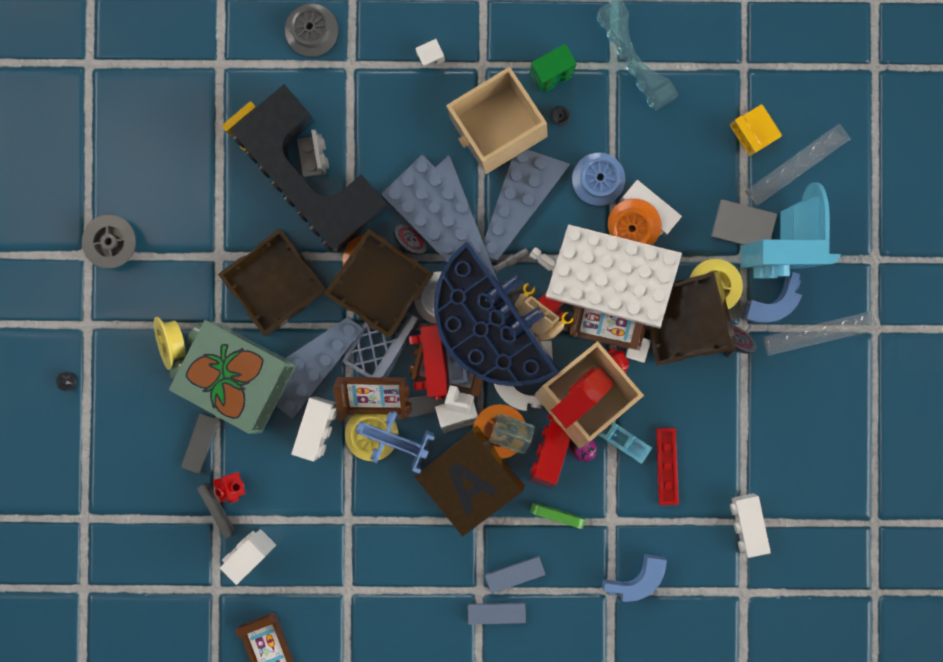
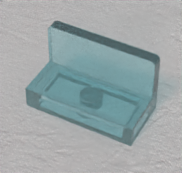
(512, 433)

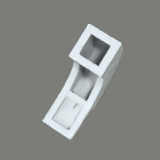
(517, 399)

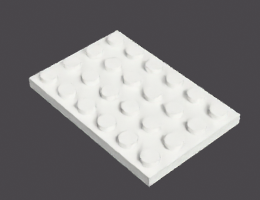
(614, 276)

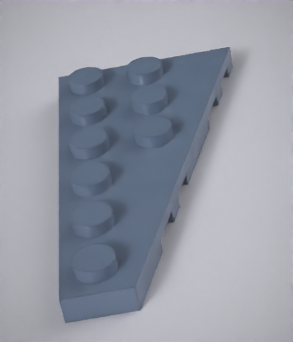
(523, 190)
(315, 363)

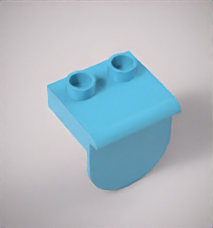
(801, 242)

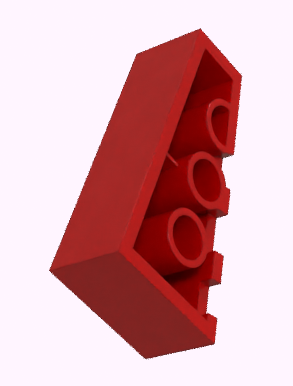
(583, 396)
(550, 455)

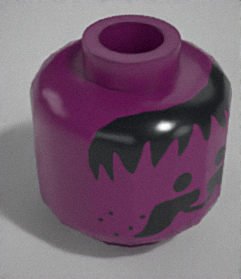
(585, 453)

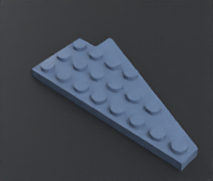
(436, 207)

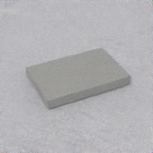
(742, 223)

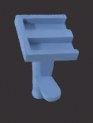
(419, 450)

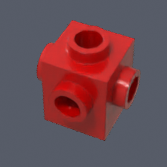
(229, 487)

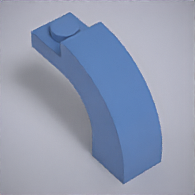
(783, 306)
(641, 586)

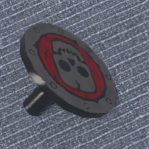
(409, 239)
(744, 342)

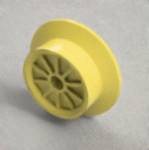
(729, 276)
(169, 341)
(363, 446)

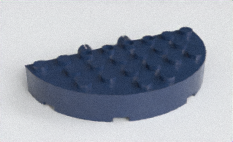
(484, 325)

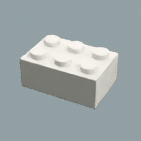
(314, 428)
(246, 555)

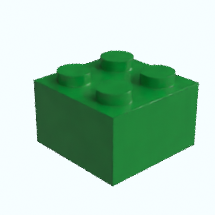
(553, 68)

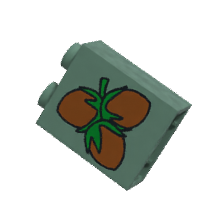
(231, 376)

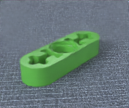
(557, 515)

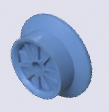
(590, 188)

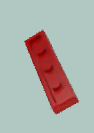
(667, 466)

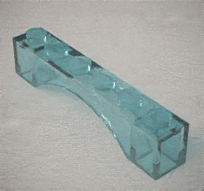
(656, 87)

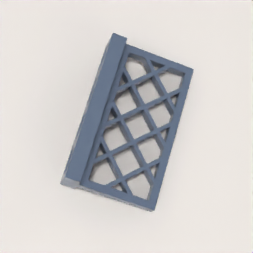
(392, 353)

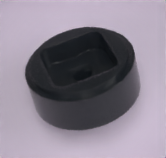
(560, 115)
(66, 381)

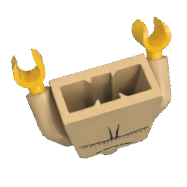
(546, 327)

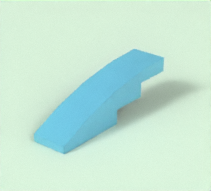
(626, 442)

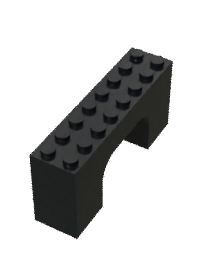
(267, 137)

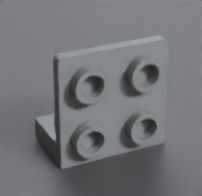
(312, 156)

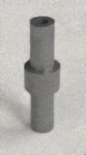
(511, 260)

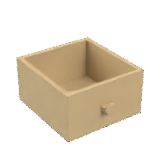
(497, 120)
(610, 406)

